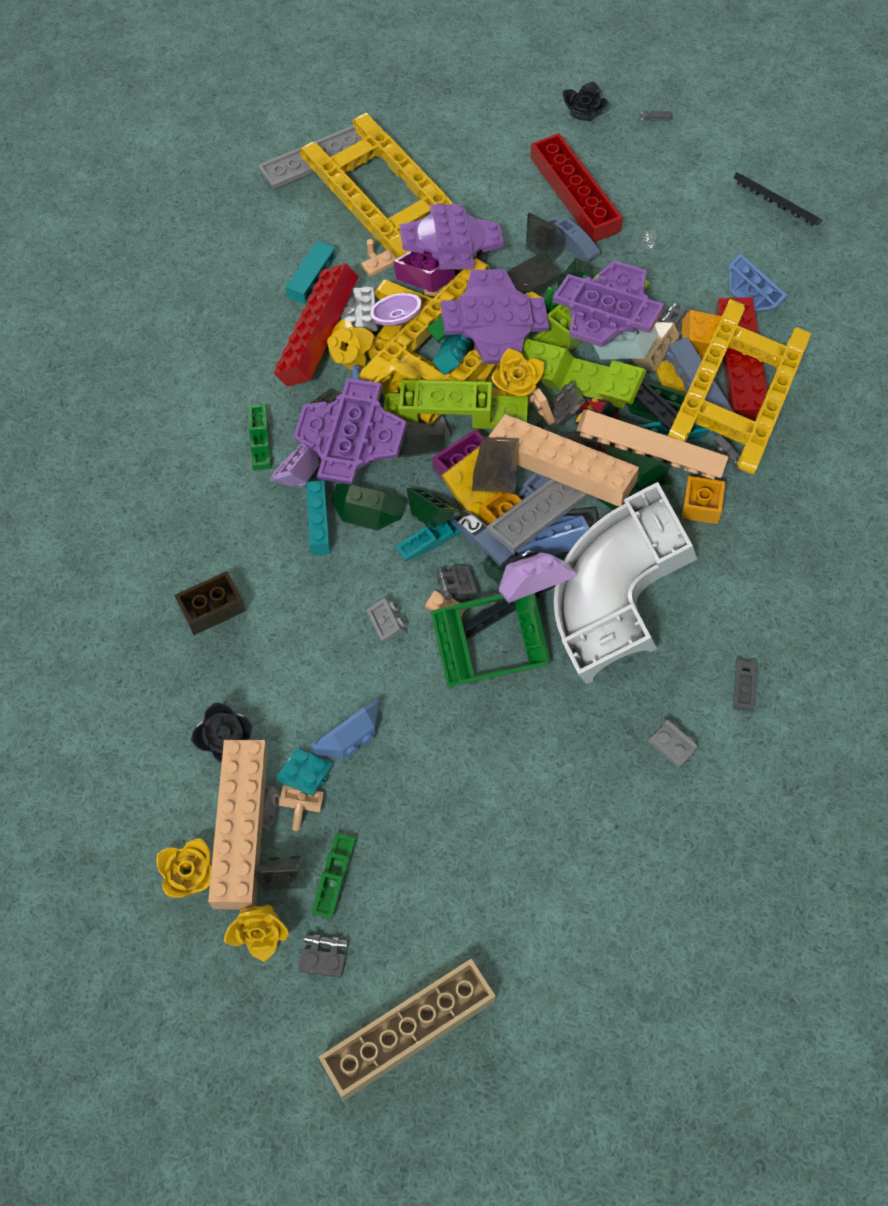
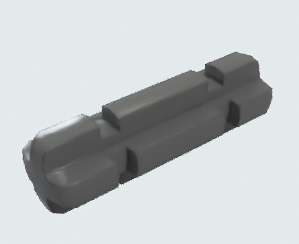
(656, 115)

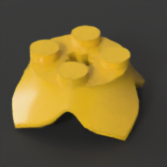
(359, 342)
(512, 365)
(392, 374)
(172, 863)
(258, 929)

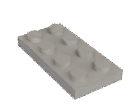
(359, 307)

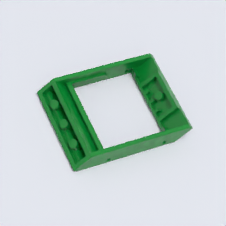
(454, 647)

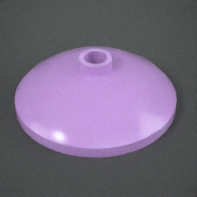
(396, 309)

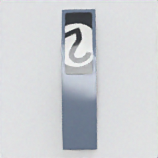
(478, 536)

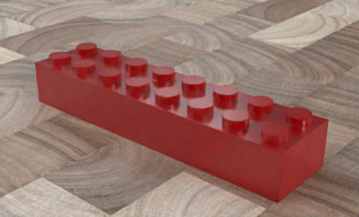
(576, 187)
(315, 325)
(743, 373)

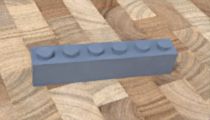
(686, 363)

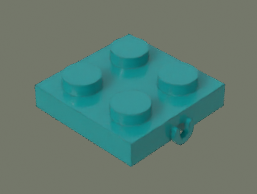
(305, 772)

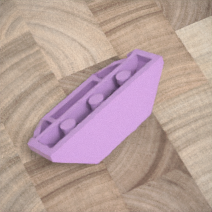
(296, 467)
(533, 575)

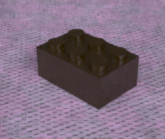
(210, 603)

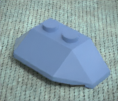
(749, 281)
(558, 537)
(350, 734)

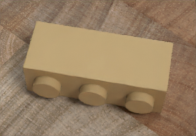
(667, 335)

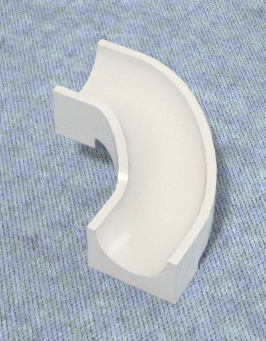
(613, 566)

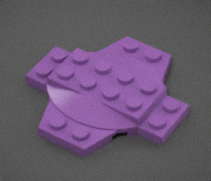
(451, 236)
(608, 304)
(493, 314)
(350, 431)

